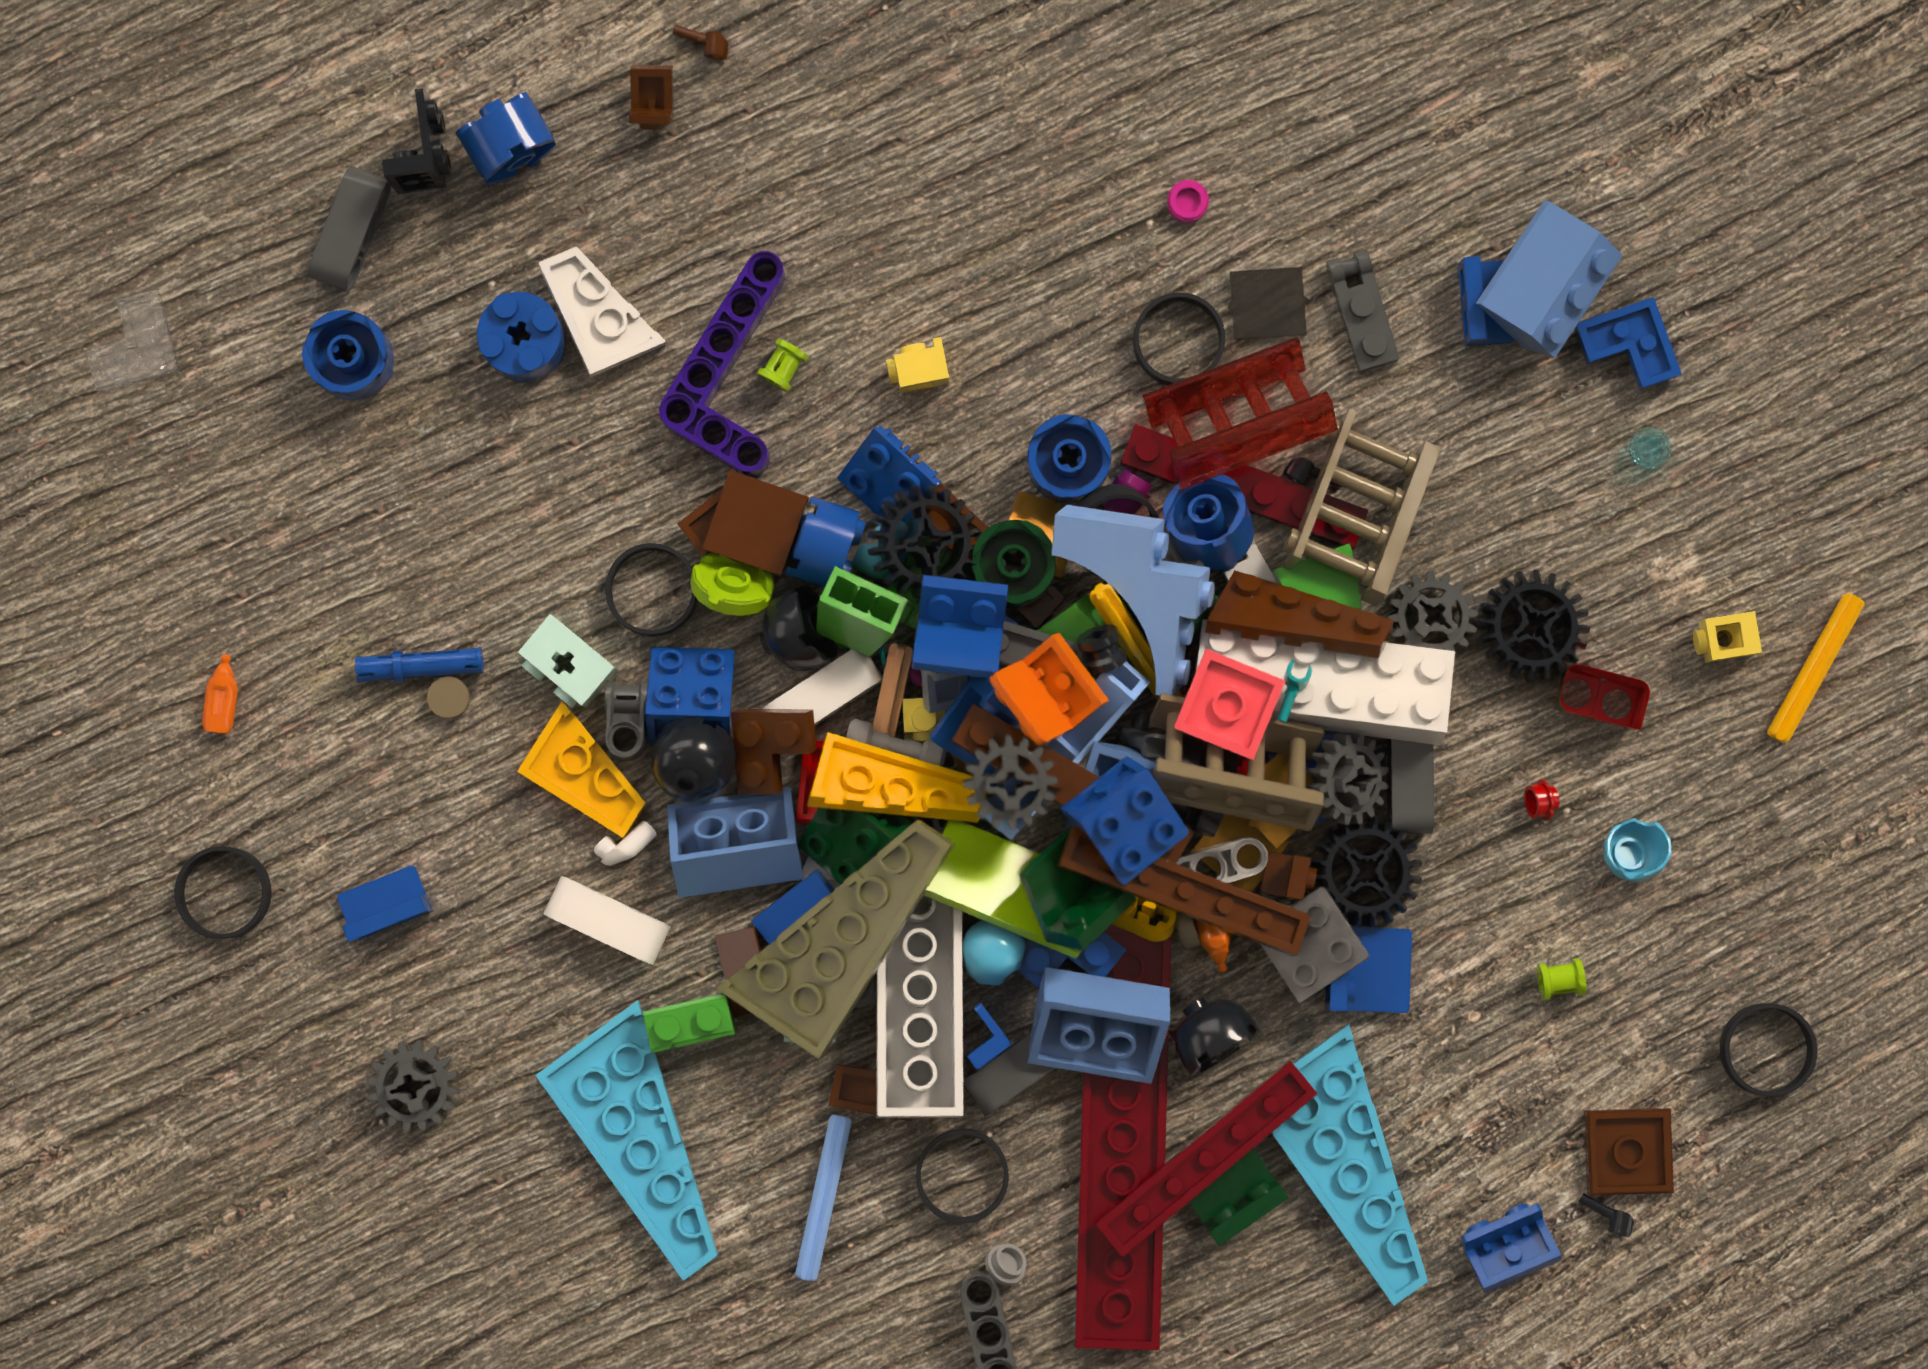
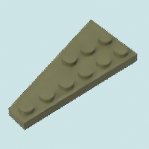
(829, 955)

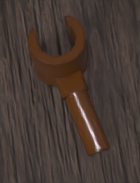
(715, 44)

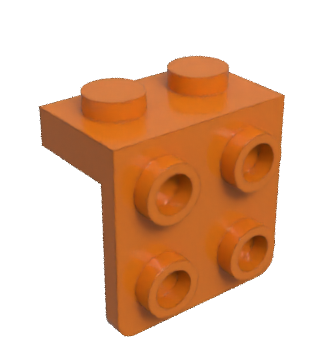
(1048, 691)

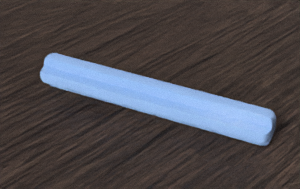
(823, 1197)

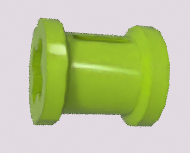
(782, 365)
(1561, 979)

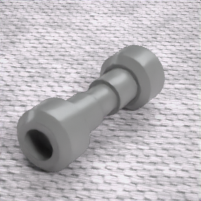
(927, 751)

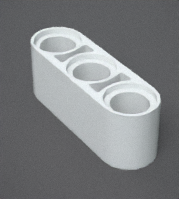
(832, 686)
(1226, 854)
(607, 920)

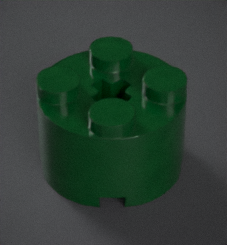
(1011, 540)

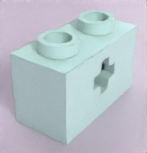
(556, 640)

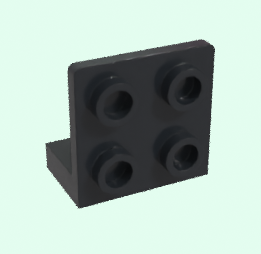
(413, 172)

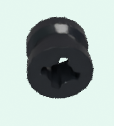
(1101, 649)

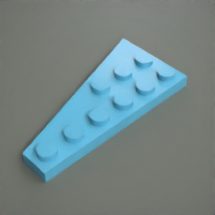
(624, 1116)
(1348, 1168)

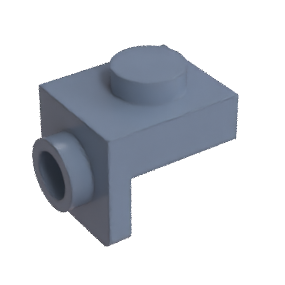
(941, 689)

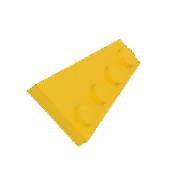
(887, 782)

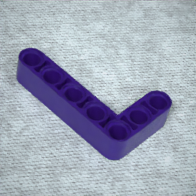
(720, 365)

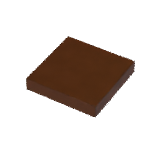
(755, 523)
(1629, 1151)

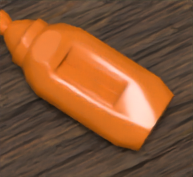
(220, 699)
(1215, 942)

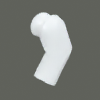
(627, 848)

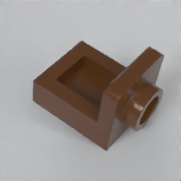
(651, 96)
(1288, 876)

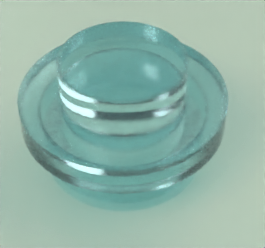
(1650, 448)

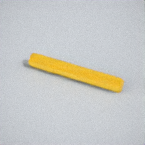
(1130, 636)
(1815, 668)

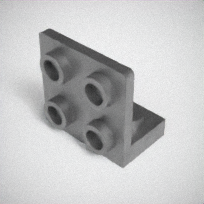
(1326, 952)

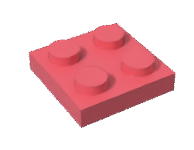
(1229, 704)

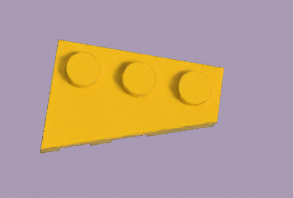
(581, 773)

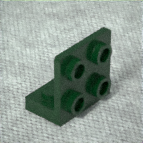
(849, 839)
(1069, 905)
(1238, 1198)

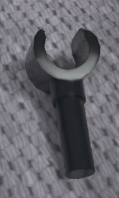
(1300, 468)
(1620, 1223)

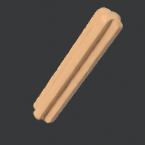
(893, 688)

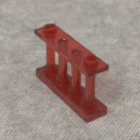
(1252, 439)

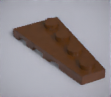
(1284, 612)

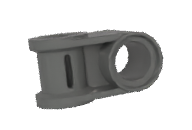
(624, 716)

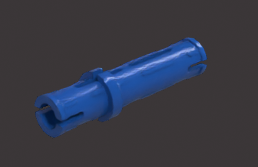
(422, 664)

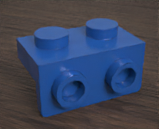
(1510, 1247)

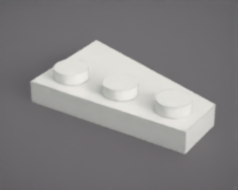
(596, 315)

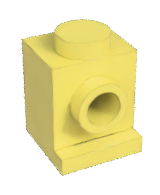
(919, 367)
(1742, 636)
(918, 721)

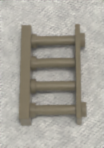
(1388, 538)
(1239, 794)

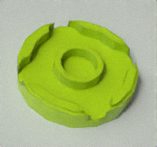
(731, 586)

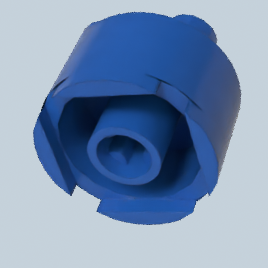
(506, 138)
(511, 315)
(326, 349)
(1075, 436)
(1209, 522)
(824, 541)

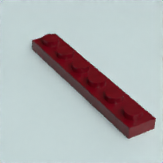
(1264, 492)
(1206, 1158)

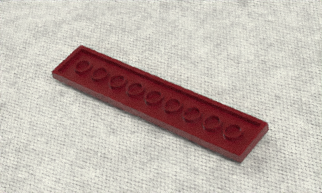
(1119, 1151)

